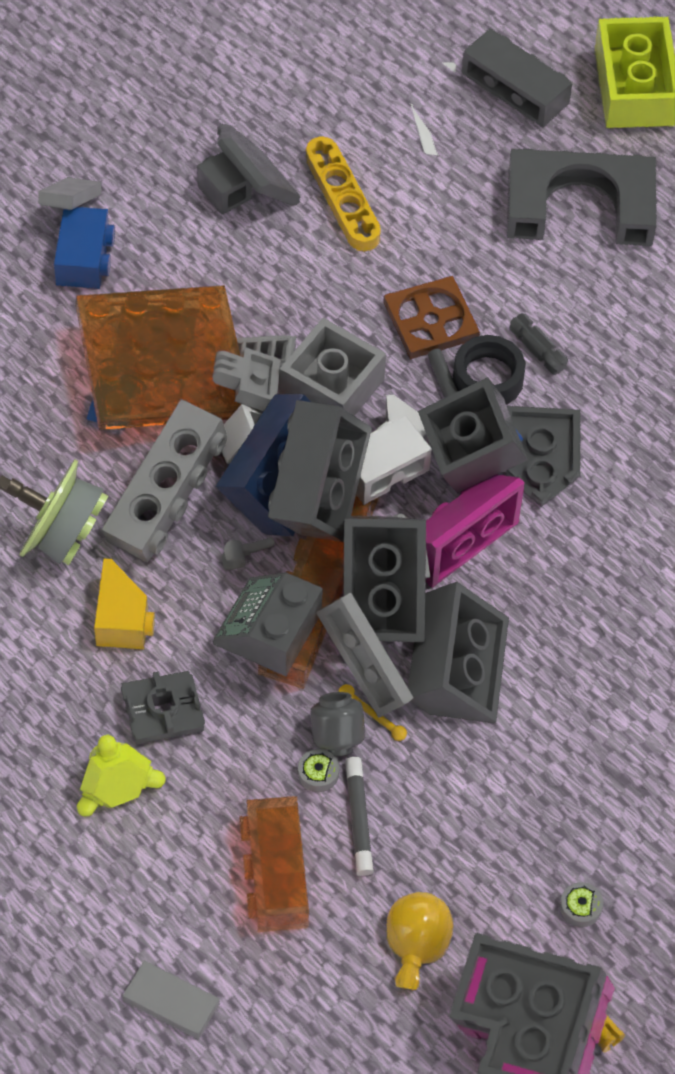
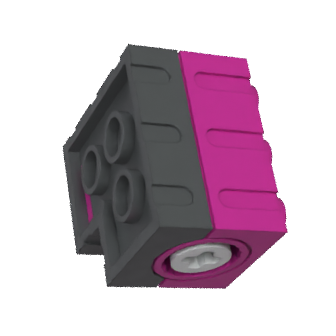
(531, 1008)

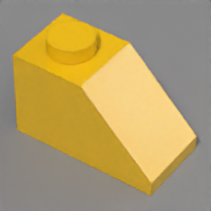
(121, 610)

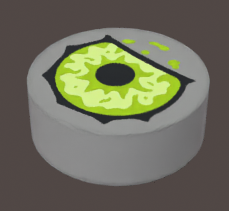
(318, 770)
(581, 904)

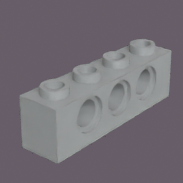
(185, 427)

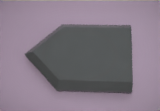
(255, 166)
(551, 450)

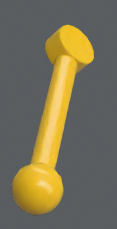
(398, 732)

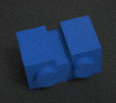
(82, 248)

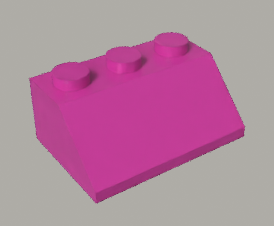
(471, 524)

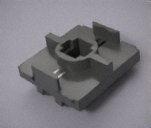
(153, 724)

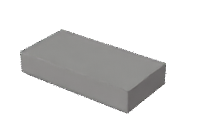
(69, 193)
(171, 999)

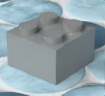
(333, 368)

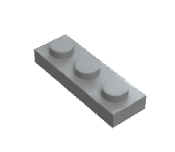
(364, 655)

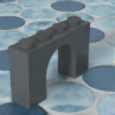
(623, 178)

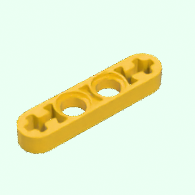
(345, 193)

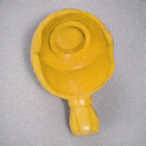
(418, 933)

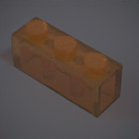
(275, 864)

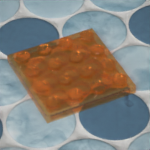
(154, 351)

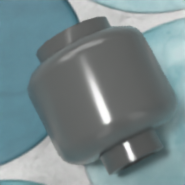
(337, 723)

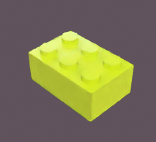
(636, 71)

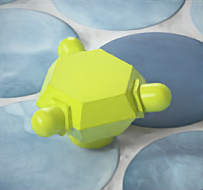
(115, 776)

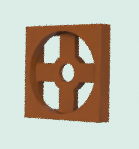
(420, 294)

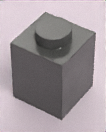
(223, 183)

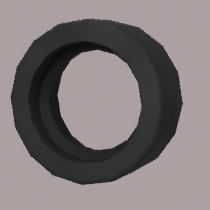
(491, 347)

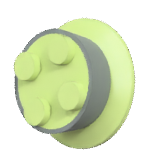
(61, 515)

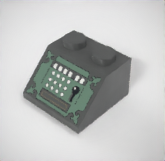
(271, 620)

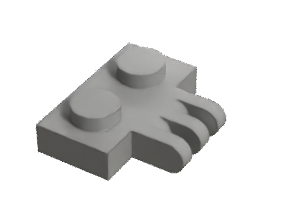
(251, 375)

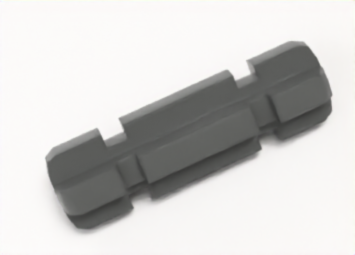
(538, 343)

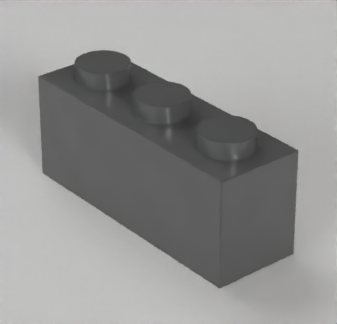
(516, 77)

